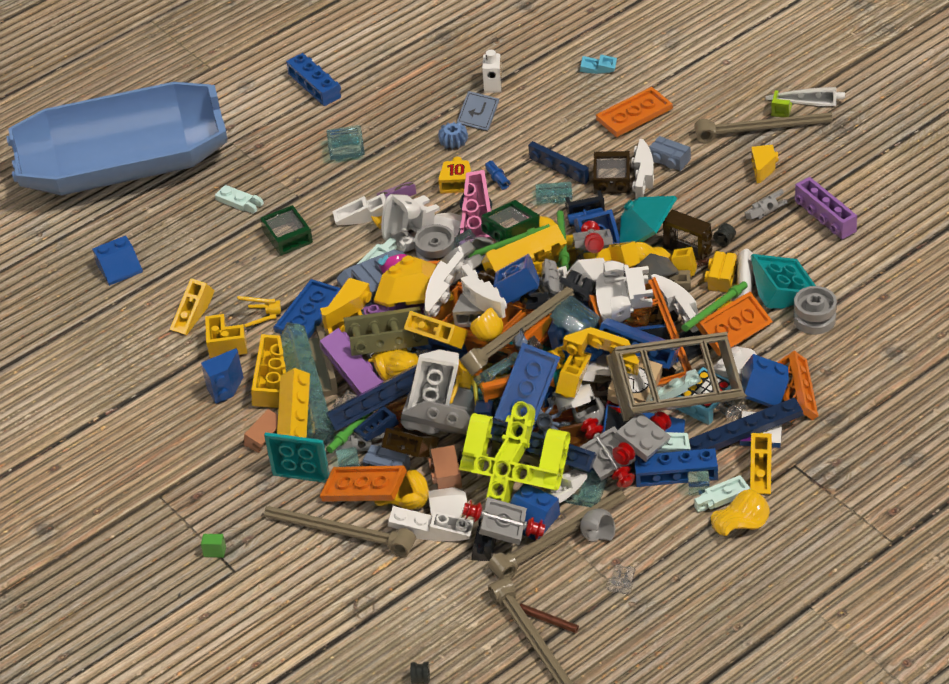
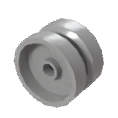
(434, 242)
(467, 249)
(815, 310)

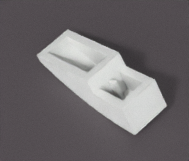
(359, 210)

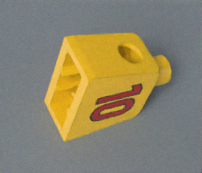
(453, 175)

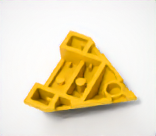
(405, 282)

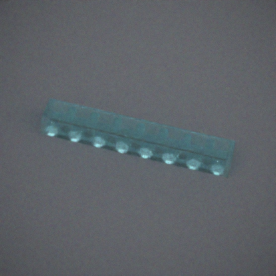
(298, 355)

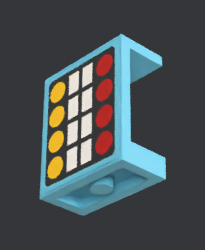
(704, 412)

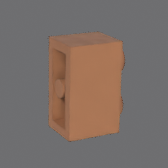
(445, 467)

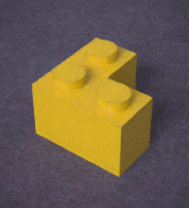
(620, 252)
(222, 337)

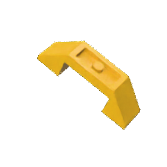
(578, 341)

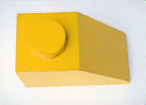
(763, 161)

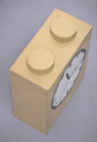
(639, 383)

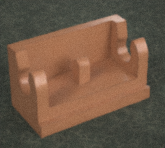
(255, 434)

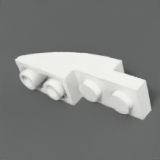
(643, 169)
(440, 282)
(481, 294)
(677, 299)
(428, 527)

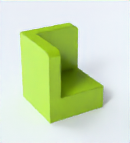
(780, 107)

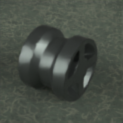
(724, 234)
(420, 672)

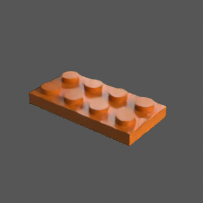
(634, 111)
(739, 318)
(363, 483)

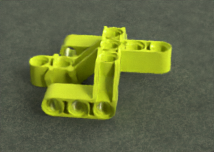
(552, 460)

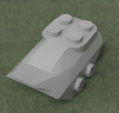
(436, 417)

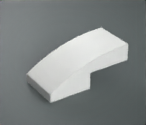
(570, 484)

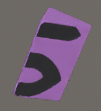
(404, 189)

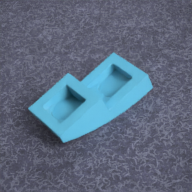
(602, 65)

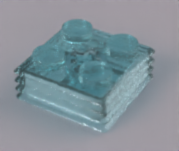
(345, 142)
(574, 315)

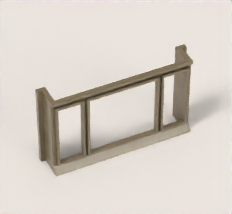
(624, 392)

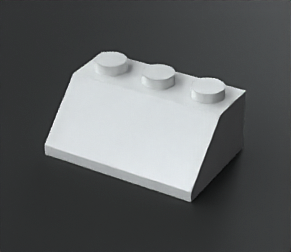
(434, 377)

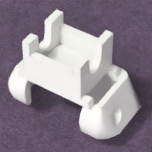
(403, 213)
(621, 294)

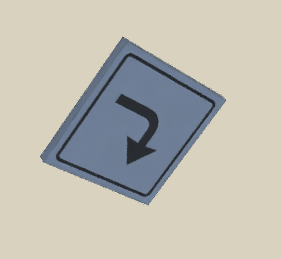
(478, 110)

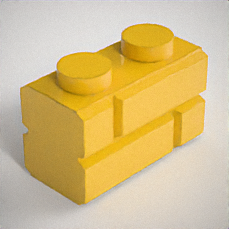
(721, 271)

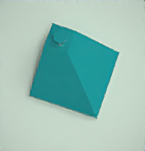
(644, 217)
(779, 279)
(297, 457)

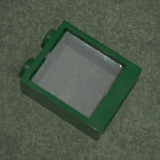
(509, 221)
(286, 230)

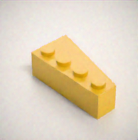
(540, 246)
(267, 373)

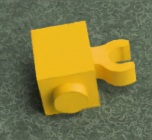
(684, 260)

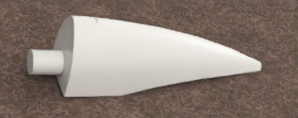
(813, 96)
(745, 270)

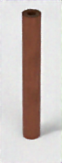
(550, 618)

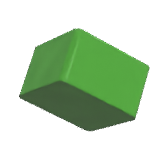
(213, 545)

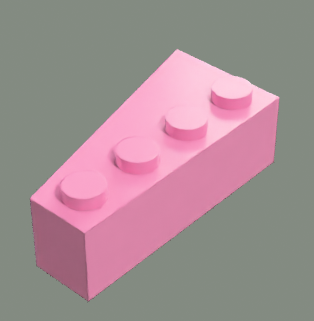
(475, 203)

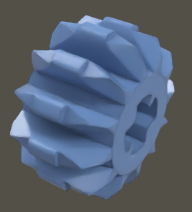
(453, 135)

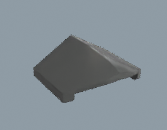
(658, 265)

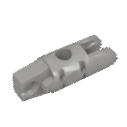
(765, 205)
(550, 277)
(353, 441)

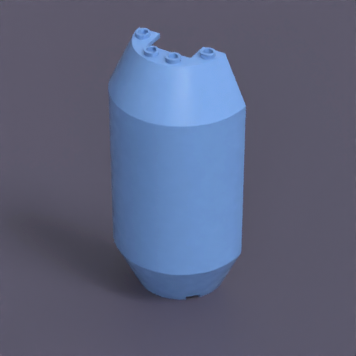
(117, 138)

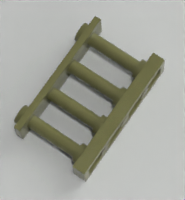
(381, 332)

